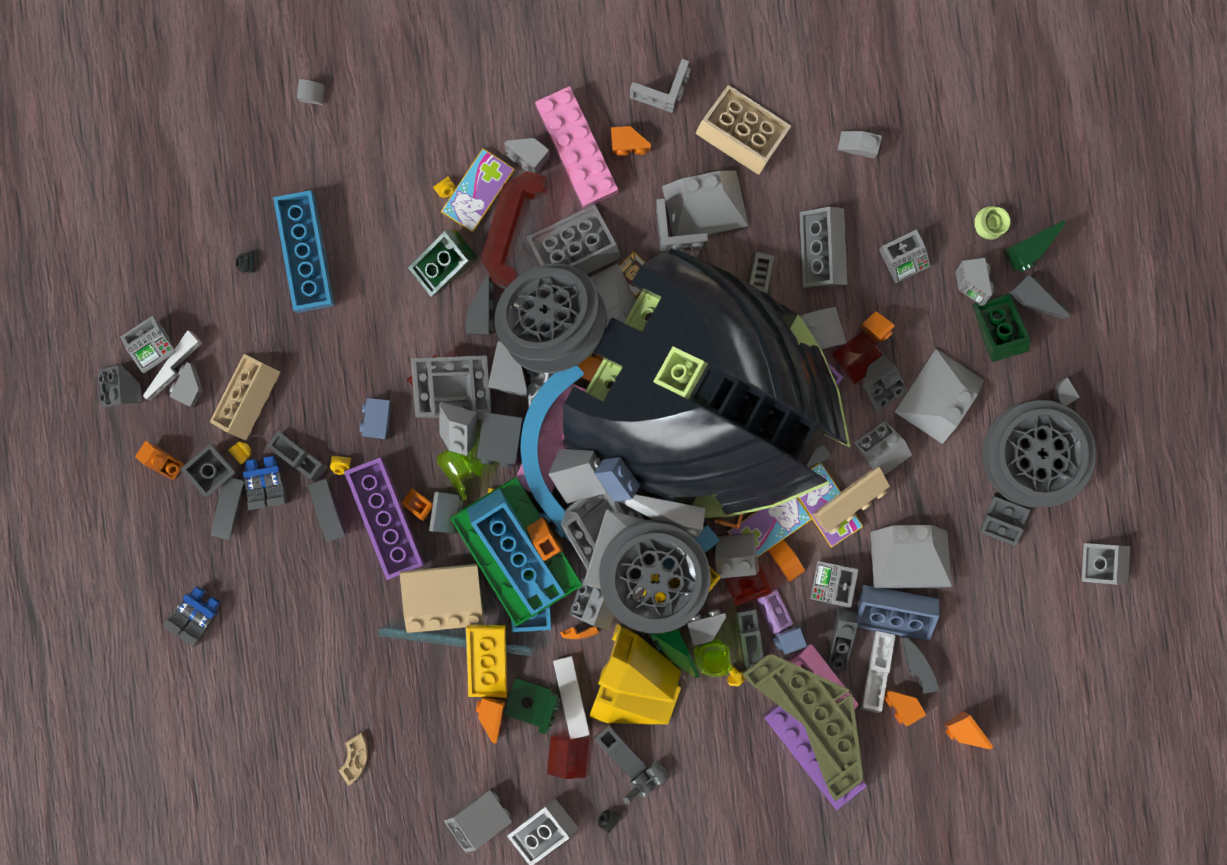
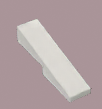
(167, 374)
(877, 672)
(571, 697)

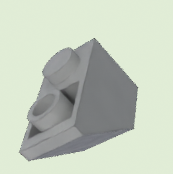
(188, 386)

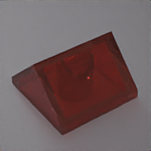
(857, 356)
(748, 587)
(567, 757)

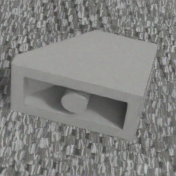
(859, 143)

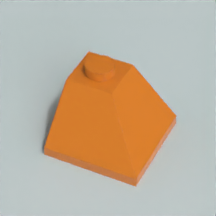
(491, 716)
(966, 731)

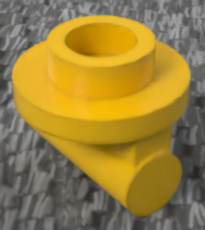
(445, 187)
(240, 451)
(340, 464)
(736, 677)

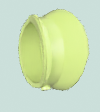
(992, 222)

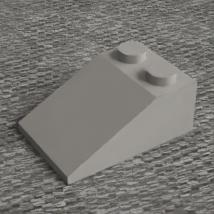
(543, 832)

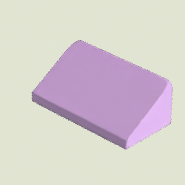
(774, 612)

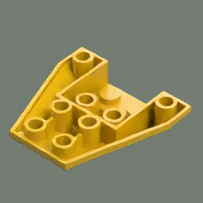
(639, 668)
(631, 709)

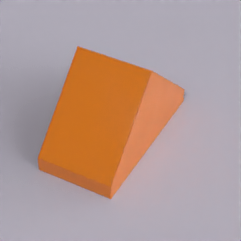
(418, 504)
(786, 560)

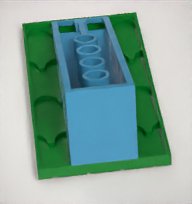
(504, 551)

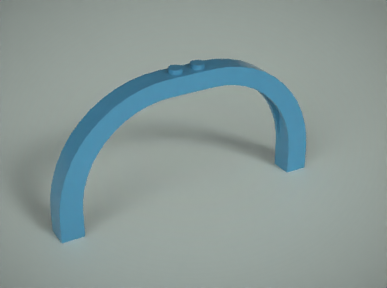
(529, 443)

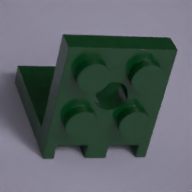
(544, 703)

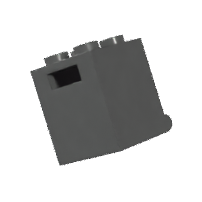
(499, 439)

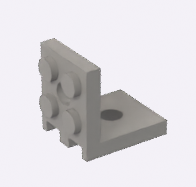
(660, 99)
(695, 241)

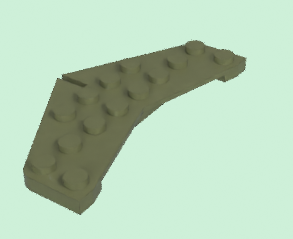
(827, 723)

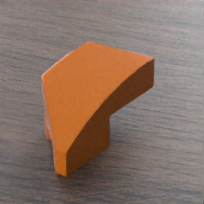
(572, 633)

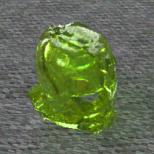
(458, 466)
(713, 658)

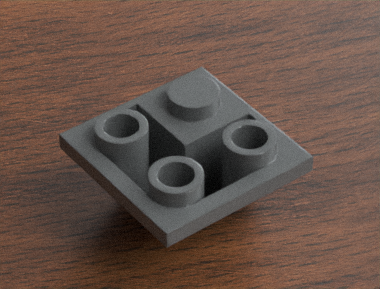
(883, 383)
(118, 387)

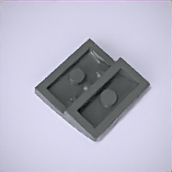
(1004, 520)

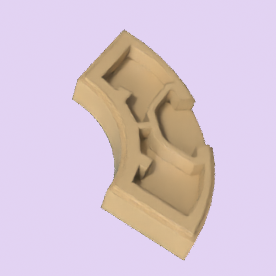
(356, 758)

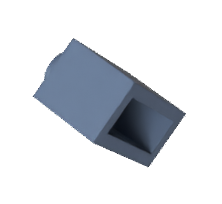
(376, 418)
(617, 479)
(789, 640)

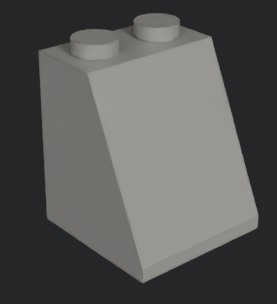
(507, 373)
(575, 475)
(478, 821)

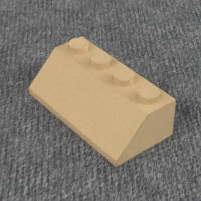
(245, 397)
(851, 499)

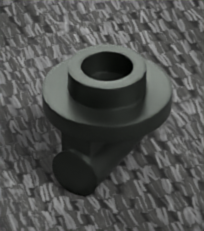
(245, 262)
(607, 820)

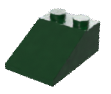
(1025, 253)
(443, 262)
(1001, 328)
(675, 650)

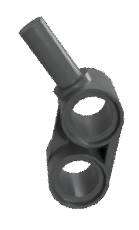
(645, 781)

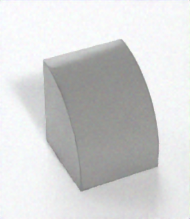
(310, 92)
(1064, 392)

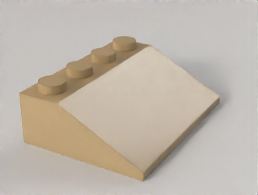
(743, 129)
(441, 598)

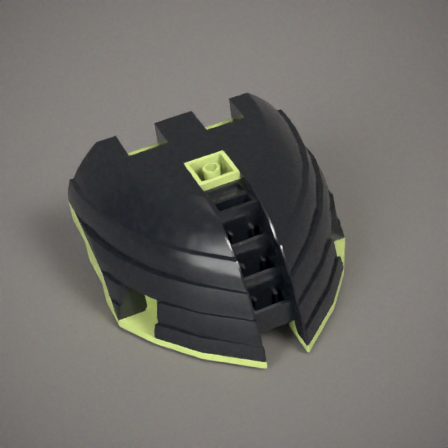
(709, 394)

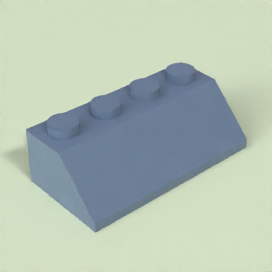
(897, 612)

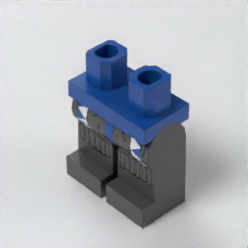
(266, 485)
(196, 612)

